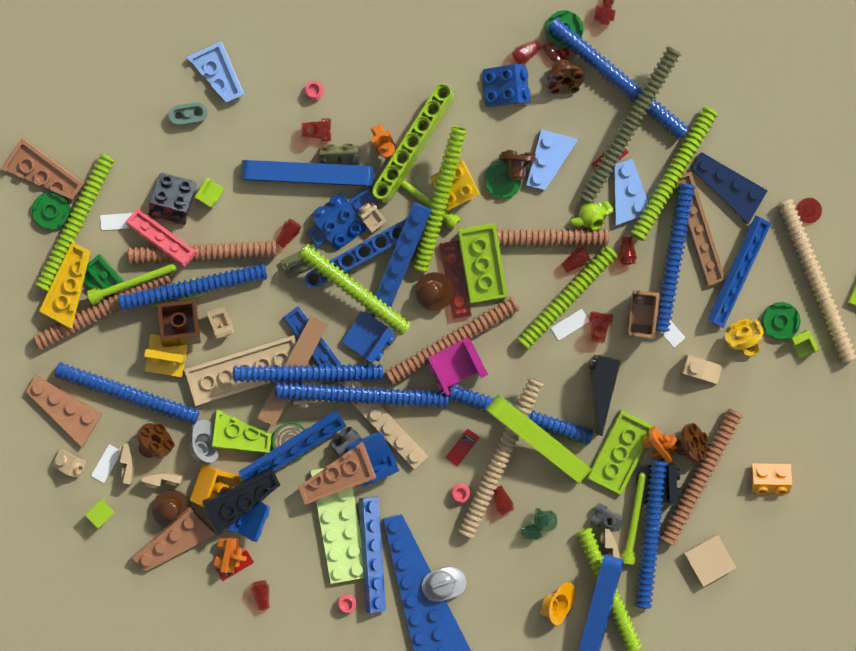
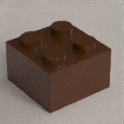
(179, 323)

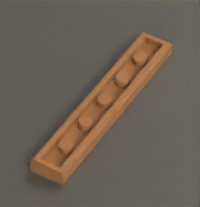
(702, 237)
(299, 356)

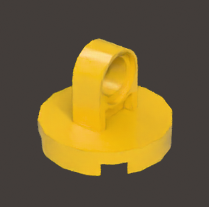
(745, 335)

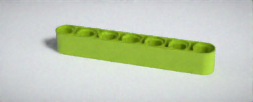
(413, 134)
(538, 438)

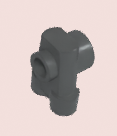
(347, 437)
(602, 518)

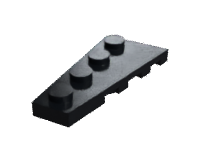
(234, 501)

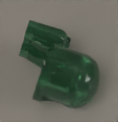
(542, 521)

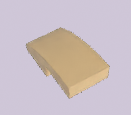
(127, 457)
(155, 480)
(609, 542)

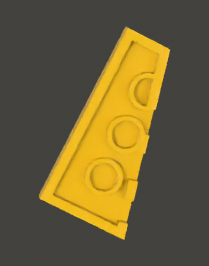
(65, 290)

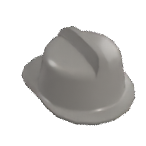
(201, 444)
(444, 584)

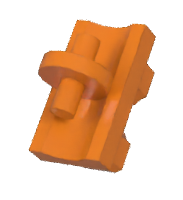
(383, 141)
(662, 442)
(232, 555)

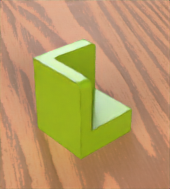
(209, 192)
(804, 343)
(100, 513)

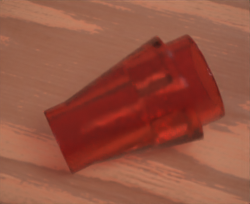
(525, 52)
(288, 232)
(627, 251)
(576, 259)
(502, 501)
(260, 591)

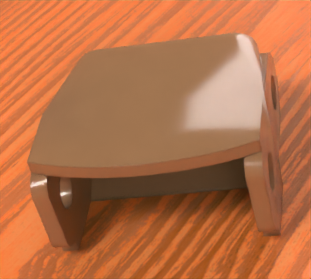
(642, 314)

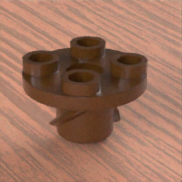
(564, 78)
(517, 163)
(434, 291)
(154, 440)
(692, 443)
(169, 506)

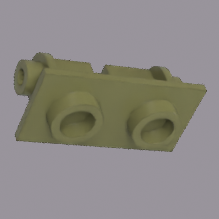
(329, 153)
(293, 265)

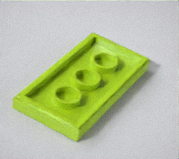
(482, 262)
(619, 453)

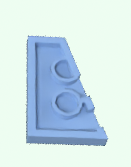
(218, 70)
(550, 154)
(629, 192)

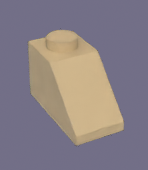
(701, 369)

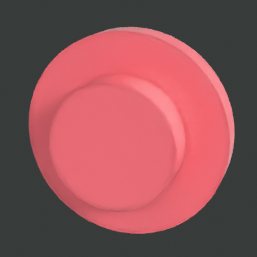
(314, 90)
(460, 493)
(346, 603)

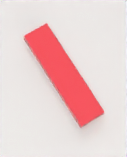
(160, 237)

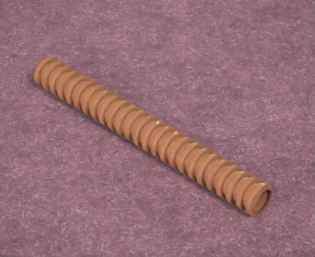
(553, 237)
(207, 252)
(94, 313)
(470, 329)
(701, 477)

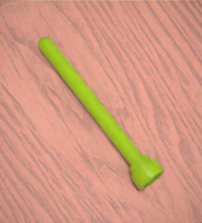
(450, 219)
(95, 296)
(628, 554)

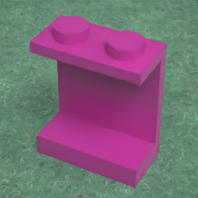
(456, 364)

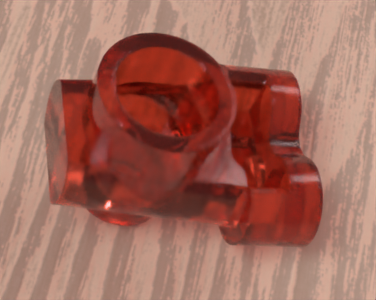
(605, 13)
(322, 129)
(599, 322)

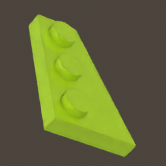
(238, 436)

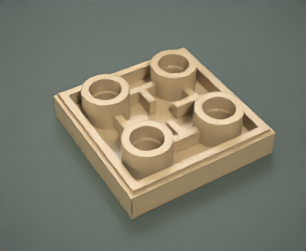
(710, 560)

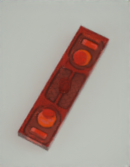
(454, 271)

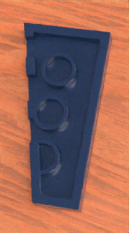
(733, 188)

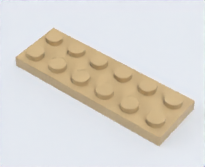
(215, 378)

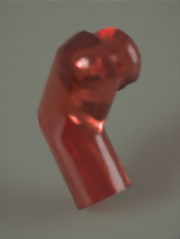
(556, 54)

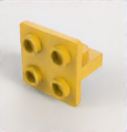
(463, 186)
(165, 359)

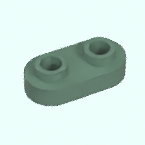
(188, 113)

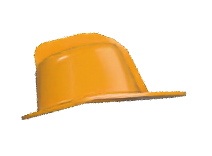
(557, 605)

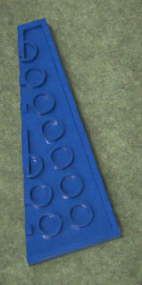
(429, 622)

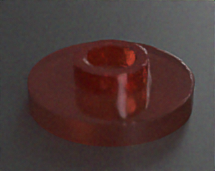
(809, 210)

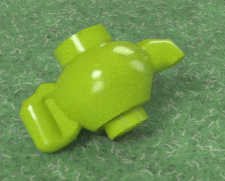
(592, 215)

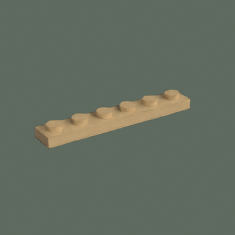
(389, 428)

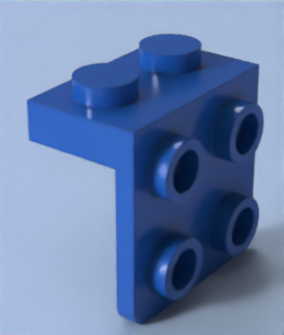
(506, 85)
(338, 221)
(368, 337)
(379, 455)
(252, 522)

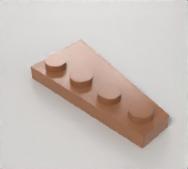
(34, 165)
(69, 412)
(346, 472)
(174, 539)

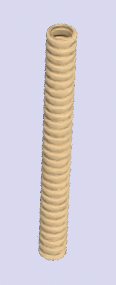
(817, 281)
(499, 462)

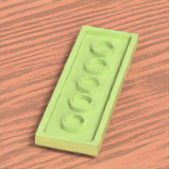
(341, 535)

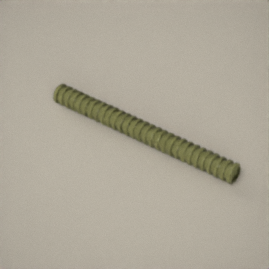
(629, 125)

